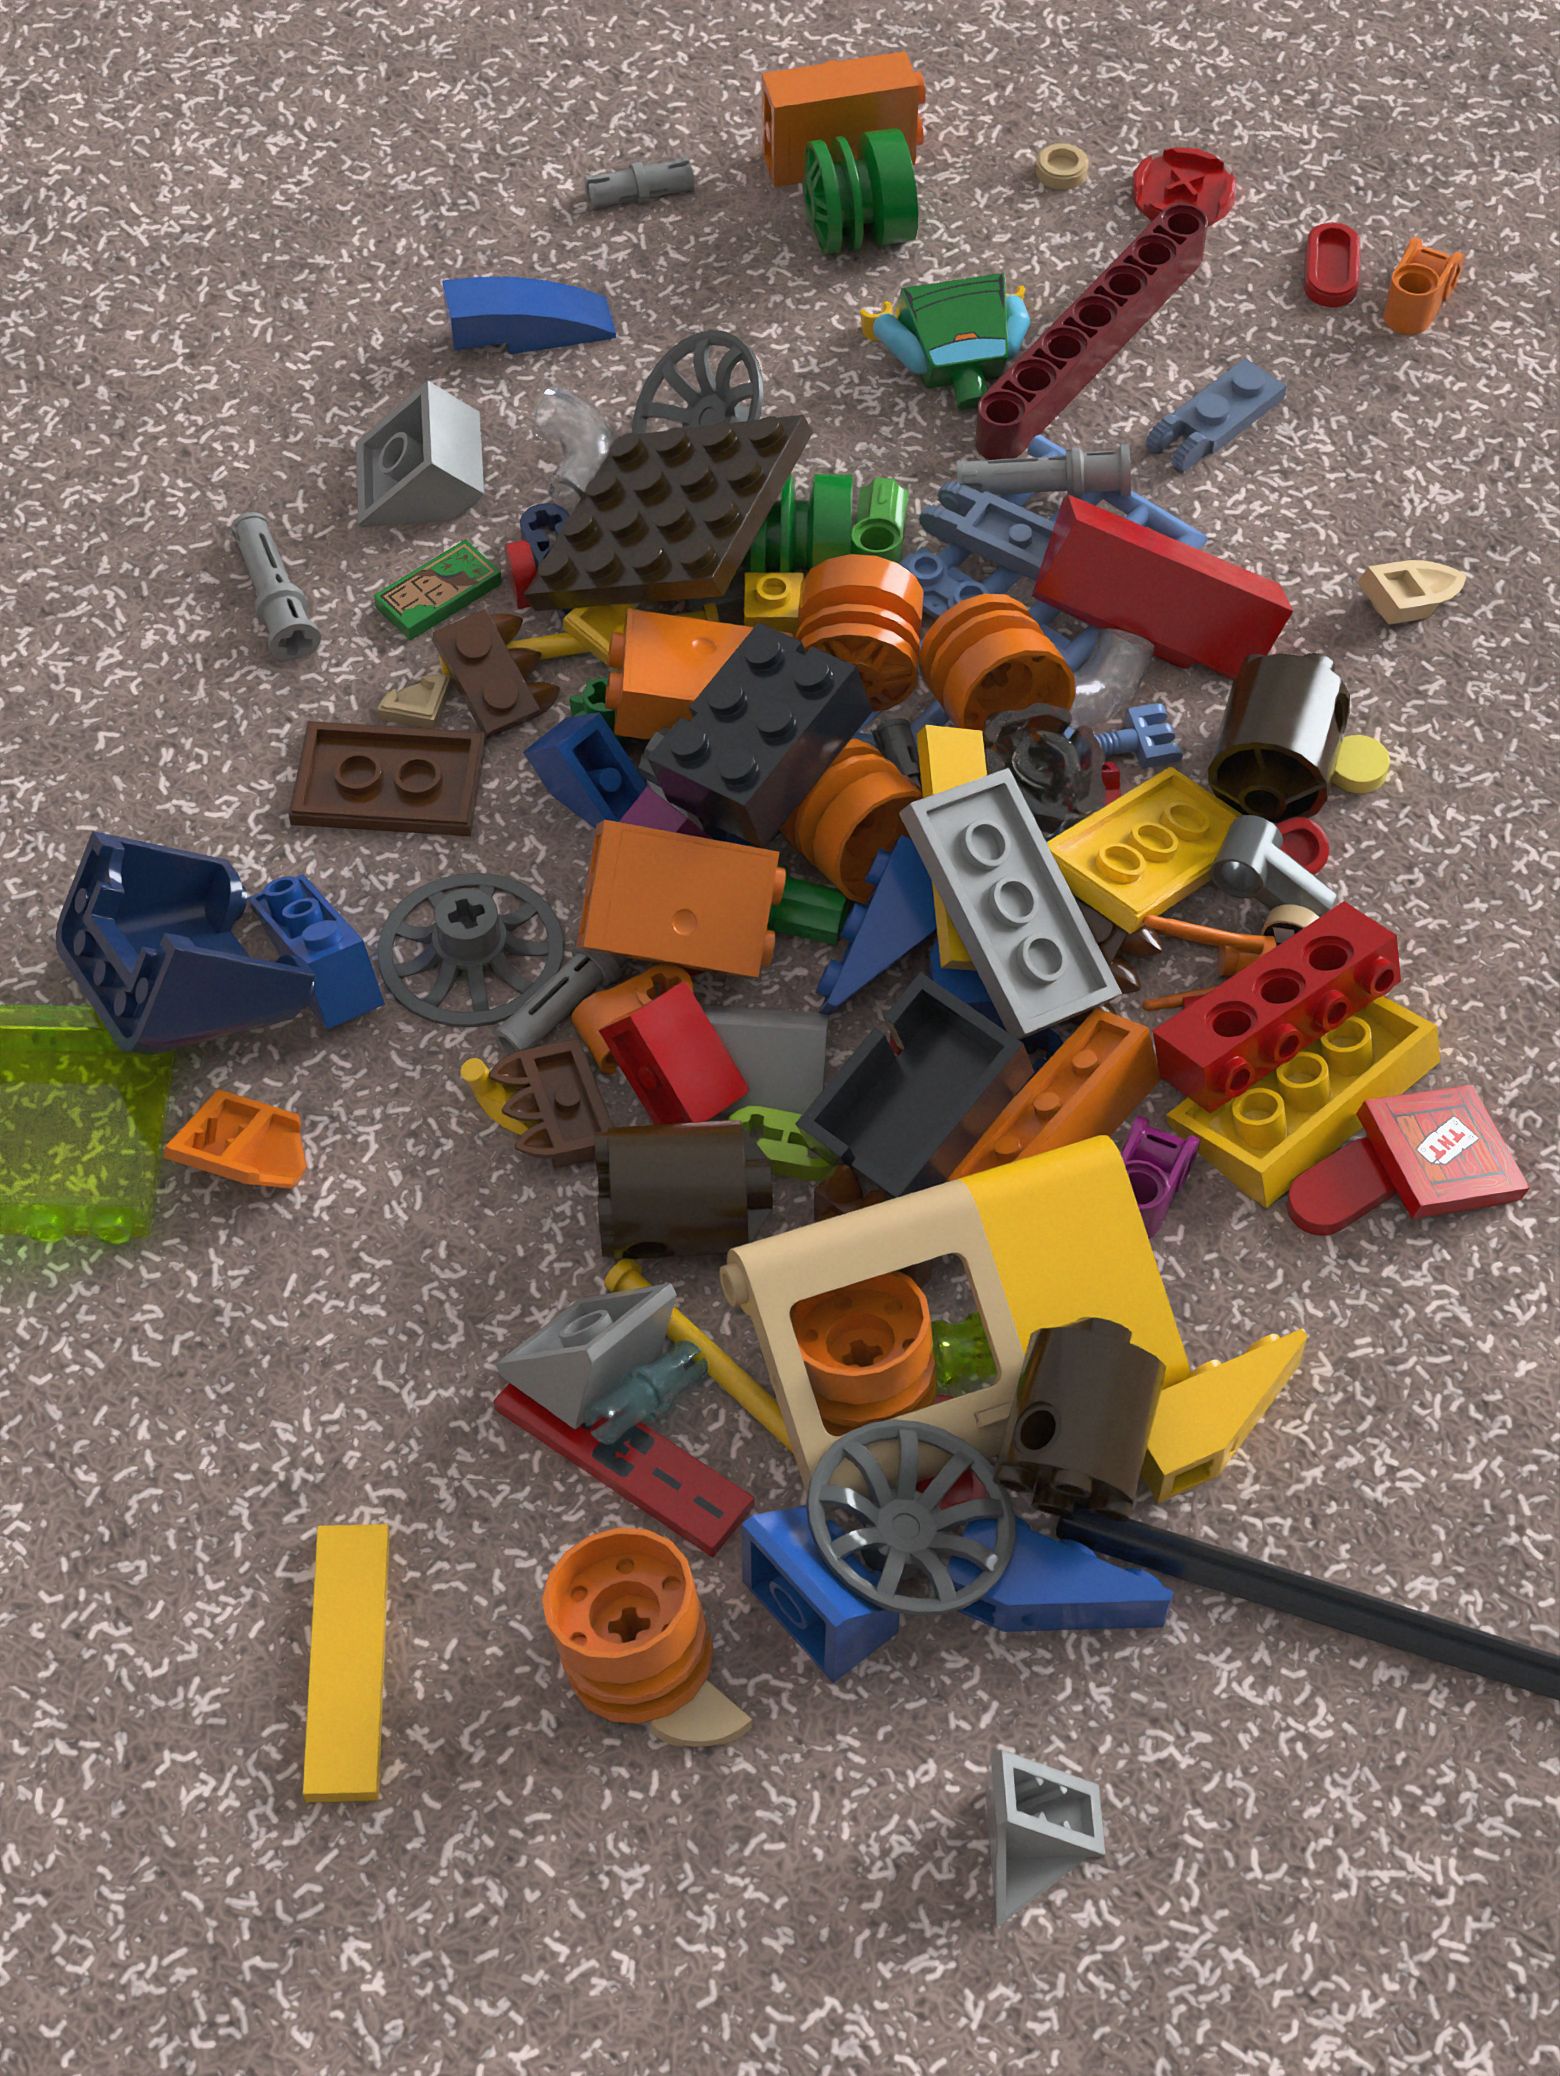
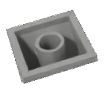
(775, 1053)
(590, 1349)

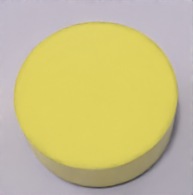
(1361, 764)

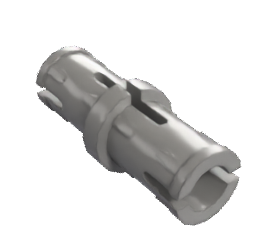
(639, 183)

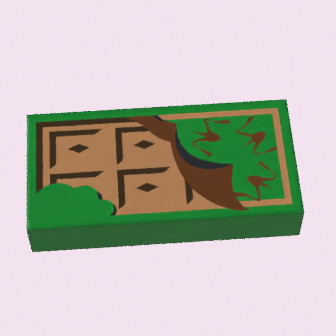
(437, 589)

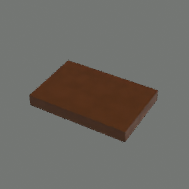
(388, 778)

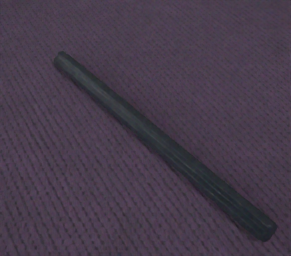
(1317, 1600)

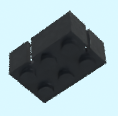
(761, 734)
(919, 1114)

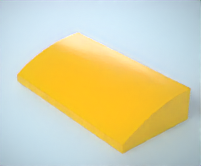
(1312, 1101)

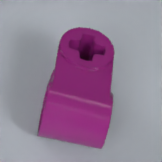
(1157, 1169)

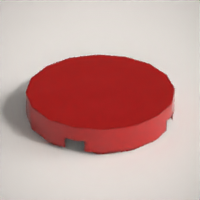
(1183, 177)

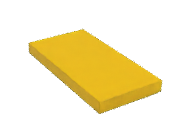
(1144, 848)

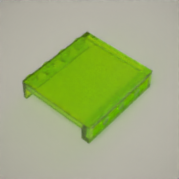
(77, 1126)

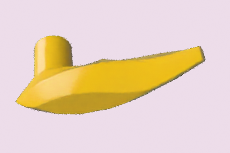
(491, 1094)

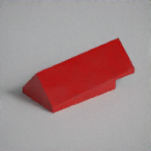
(1158, 589)

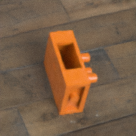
(836, 102)
(664, 668)
(680, 900)

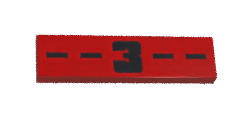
(642, 1470)

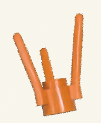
(1234, 952)

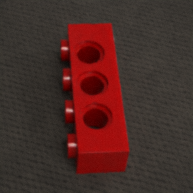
(1277, 1006)

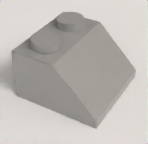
(420, 461)

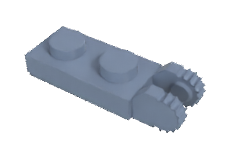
(1217, 413)
(989, 527)

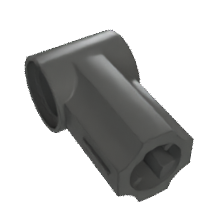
(1256, 867)

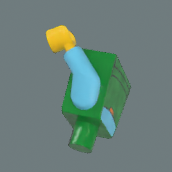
(953, 332)

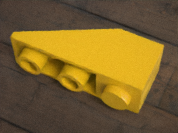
(1213, 1412)

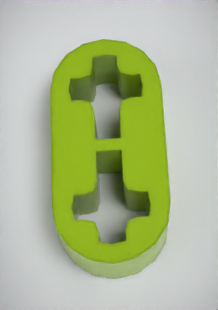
(782, 1142)

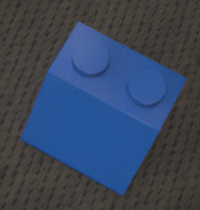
(806, 1597)

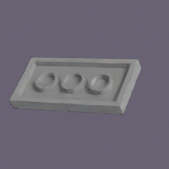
(1010, 903)

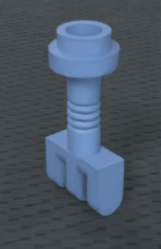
(1143, 735)

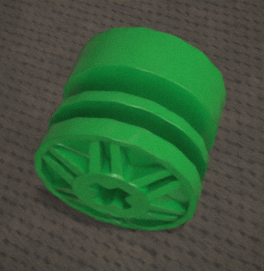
(867, 190)
(805, 531)

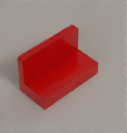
(674, 1059)

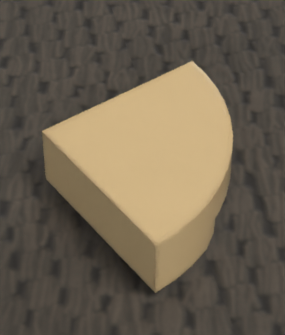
(418, 703)
(703, 1721)

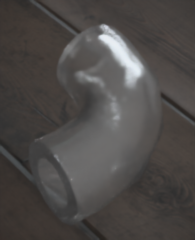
(580, 435)
(1109, 677)

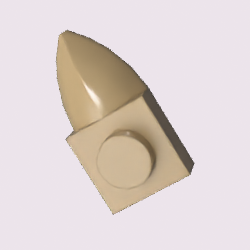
(1410, 588)

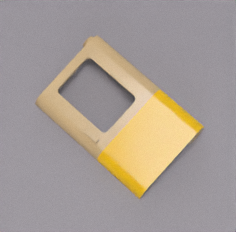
(1039, 1251)

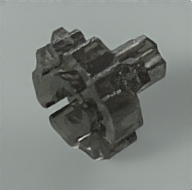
(1049, 770)

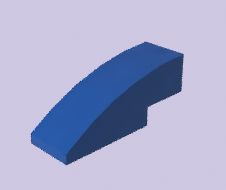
(523, 314)

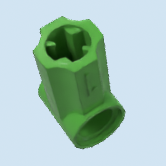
(880, 520)

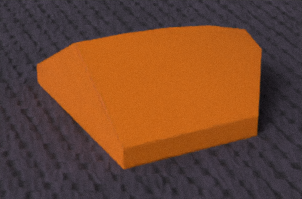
(242, 1142)

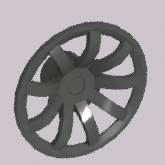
(716, 399)
(468, 938)
(907, 1528)

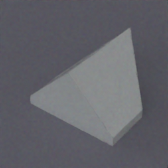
(1037, 1828)

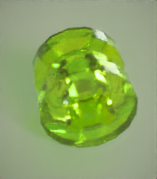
(961, 1350)

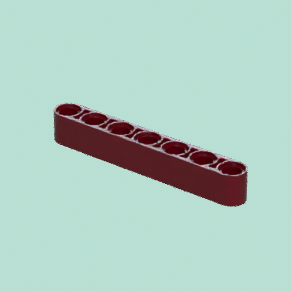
(1090, 332)

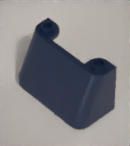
(158, 950)

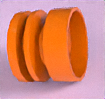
(869, 617)
(992, 659)
(851, 816)
(867, 1351)
(628, 1625)

